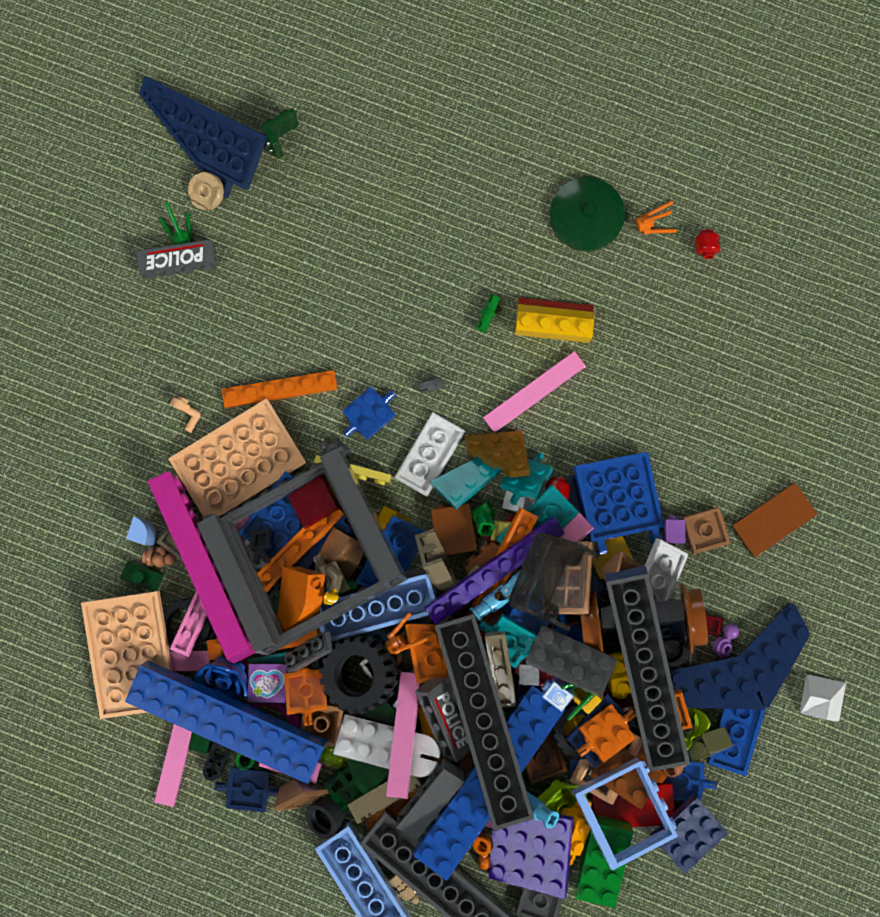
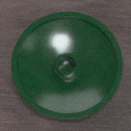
(587, 214)

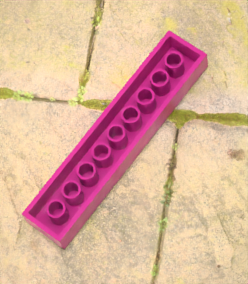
(200, 565)

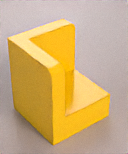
(580, 695)

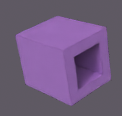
(673, 530)

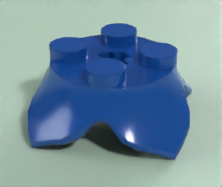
(225, 676)

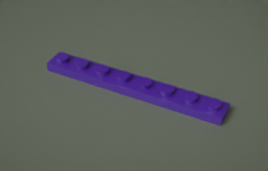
(488, 574)

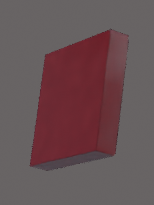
(313, 502)

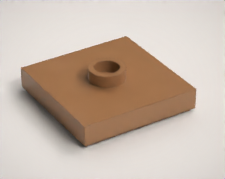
(706, 530)

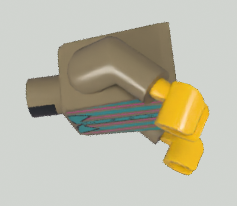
(334, 579)

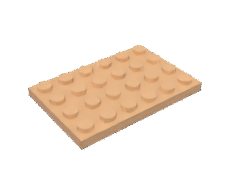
(237, 460)
(120, 638)

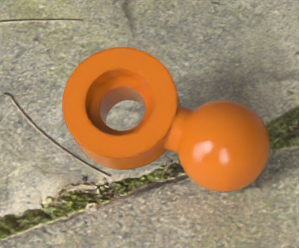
(483, 846)

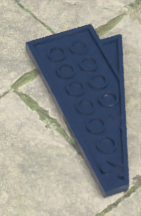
(207, 136)

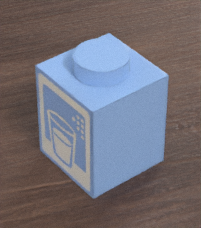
(555, 695)

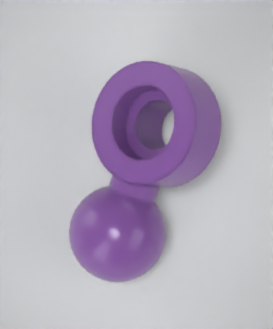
(723, 646)

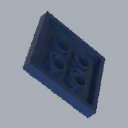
(696, 832)

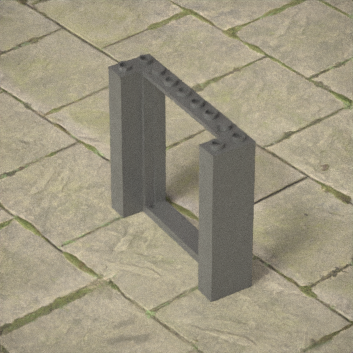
(243, 579)

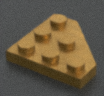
(501, 450)

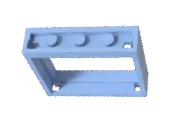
(660, 806)

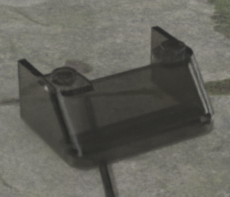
(542, 574)

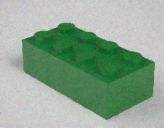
(595, 879)

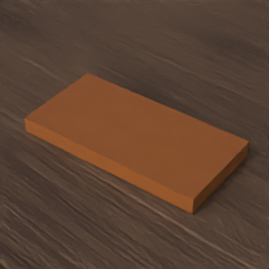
(774, 520)

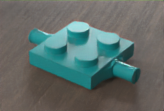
(530, 485)
(518, 637)

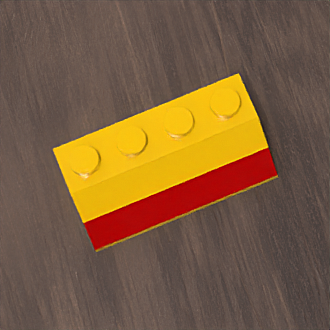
(554, 320)

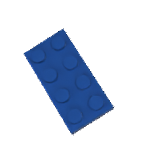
(403, 541)
(743, 730)

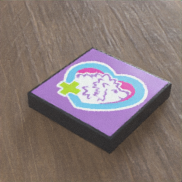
(266, 683)

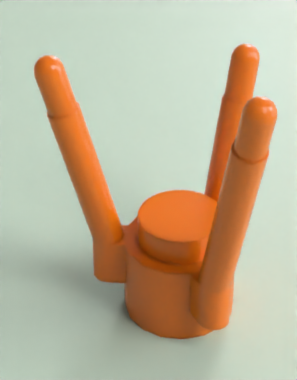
(645, 221)
(398, 643)

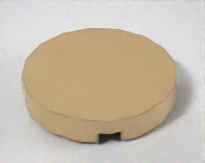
(205, 191)

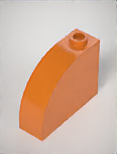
(299, 595)

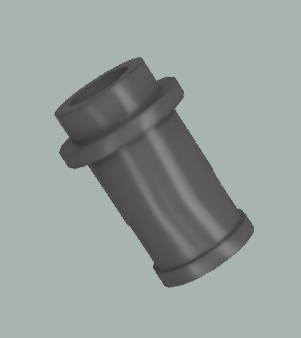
(430, 385)

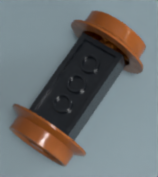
(676, 620)

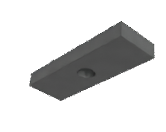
(308, 652)

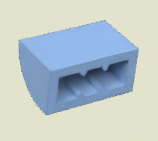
(142, 532)

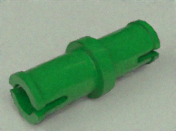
(487, 313)

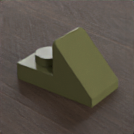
(710, 744)

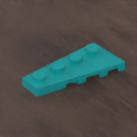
(464, 482)

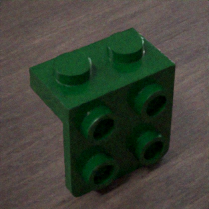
(278, 127)

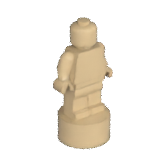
(405, 891)

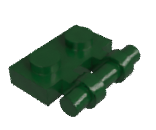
(347, 793)

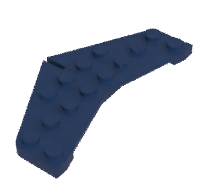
(758, 669)

